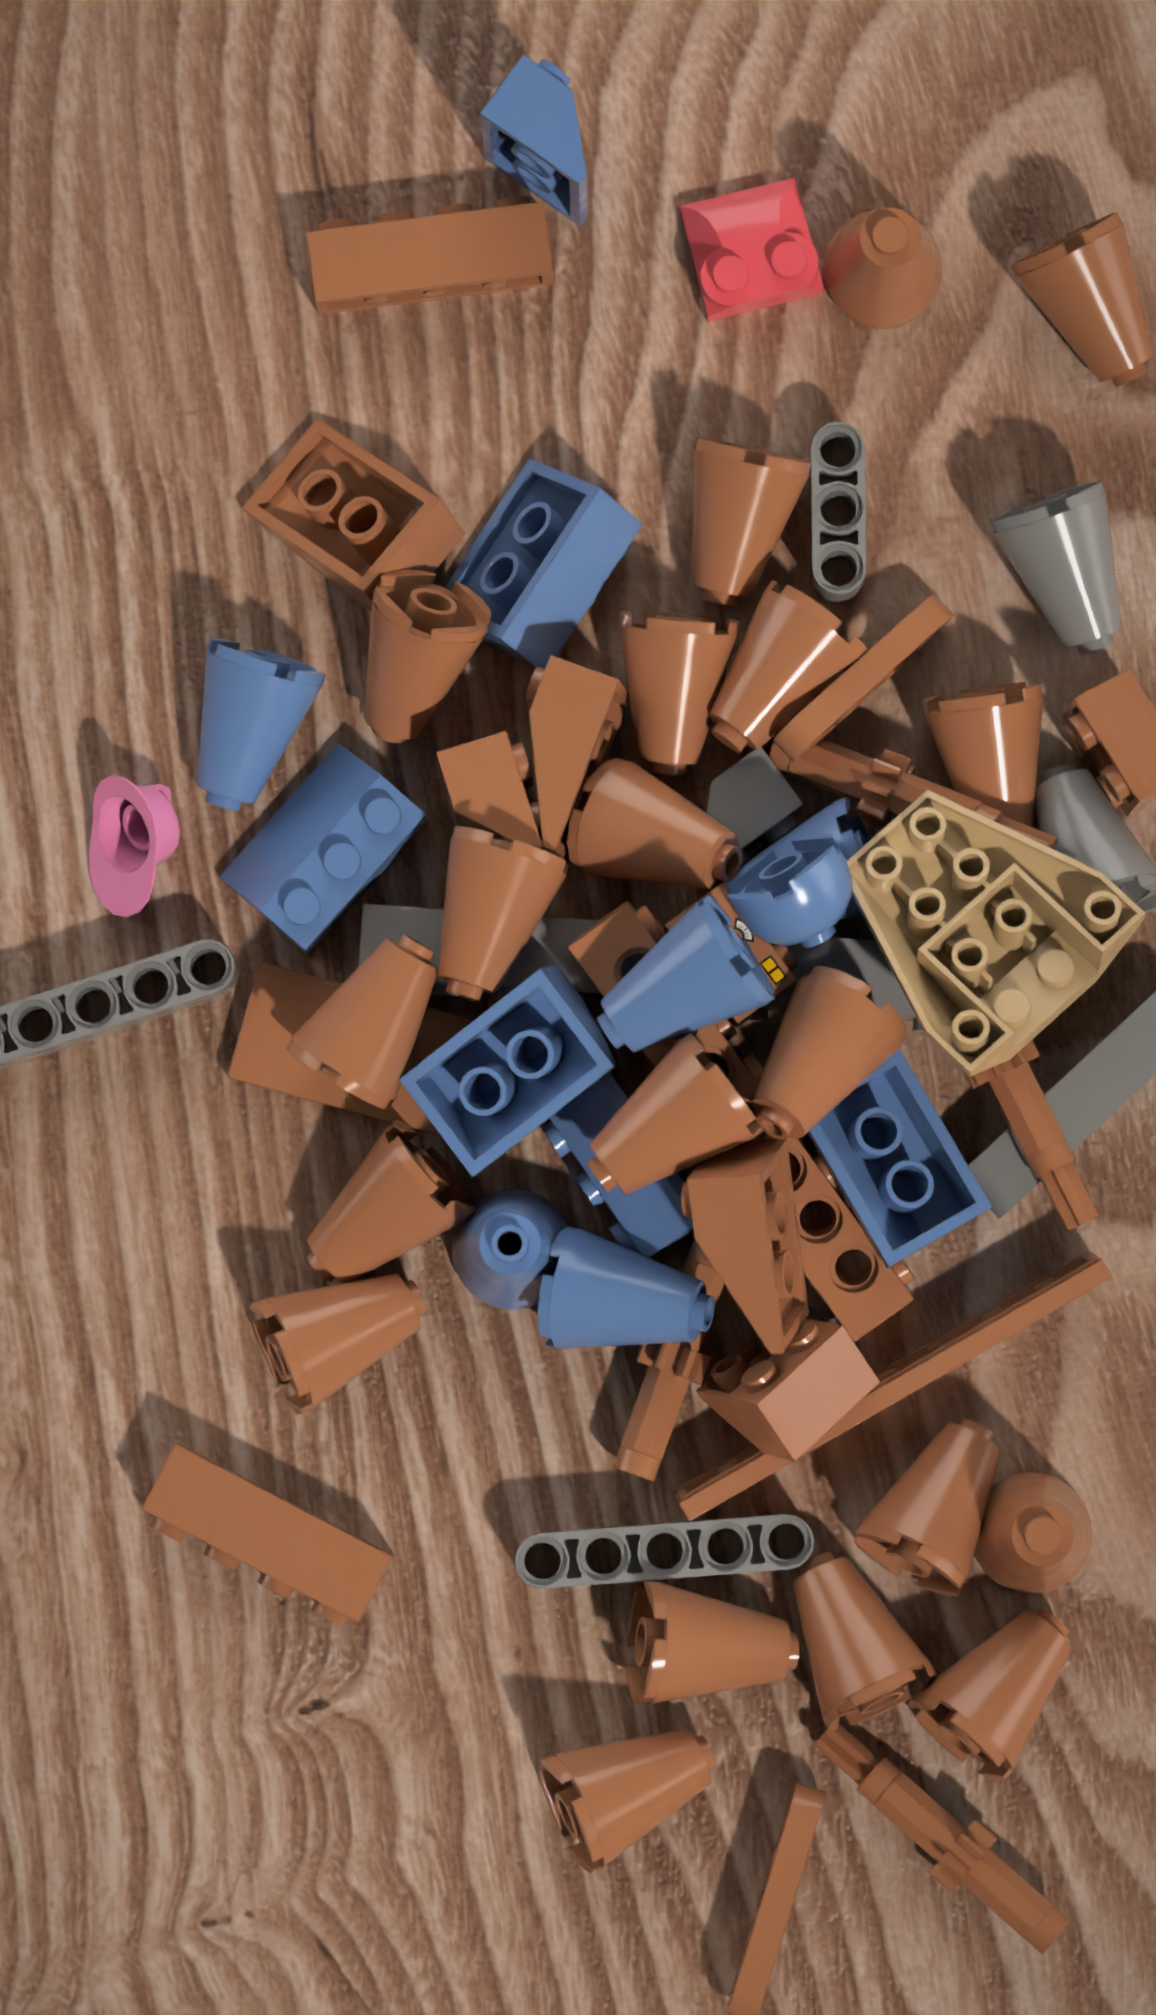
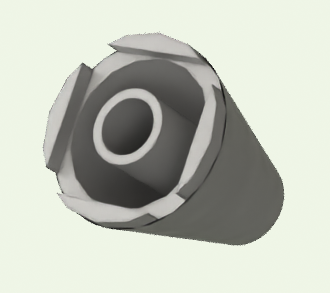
(1066, 562)
(1092, 832)

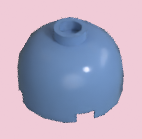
(794, 895)

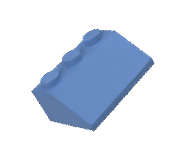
(536, 137)
(544, 560)
(324, 848)
(511, 1069)
(897, 1163)
(646, 1218)

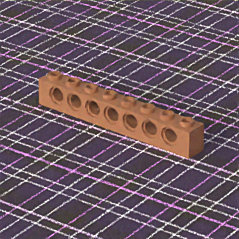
(856, 1302)

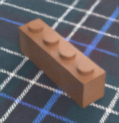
(430, 256)
(266, 1533)

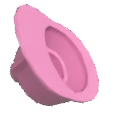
(129, 837)

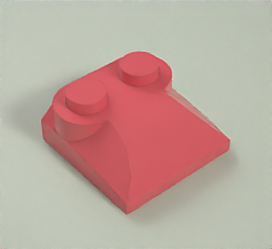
(751, 249)

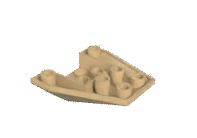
(985, 926)

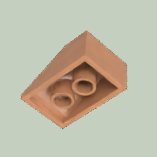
(351, 513)
(572, 733)
(751, 1234)

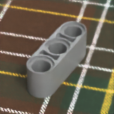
(842, 484)

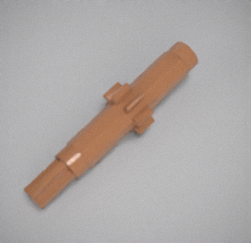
(883, 785)
(1038, 1134)
(665, 1384)
(960, 1851)

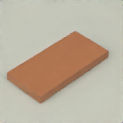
(280, 1006)

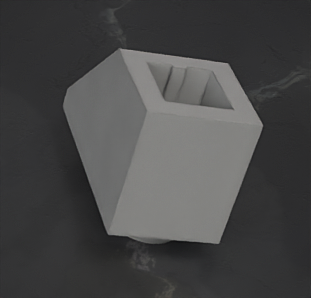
(754, 801)

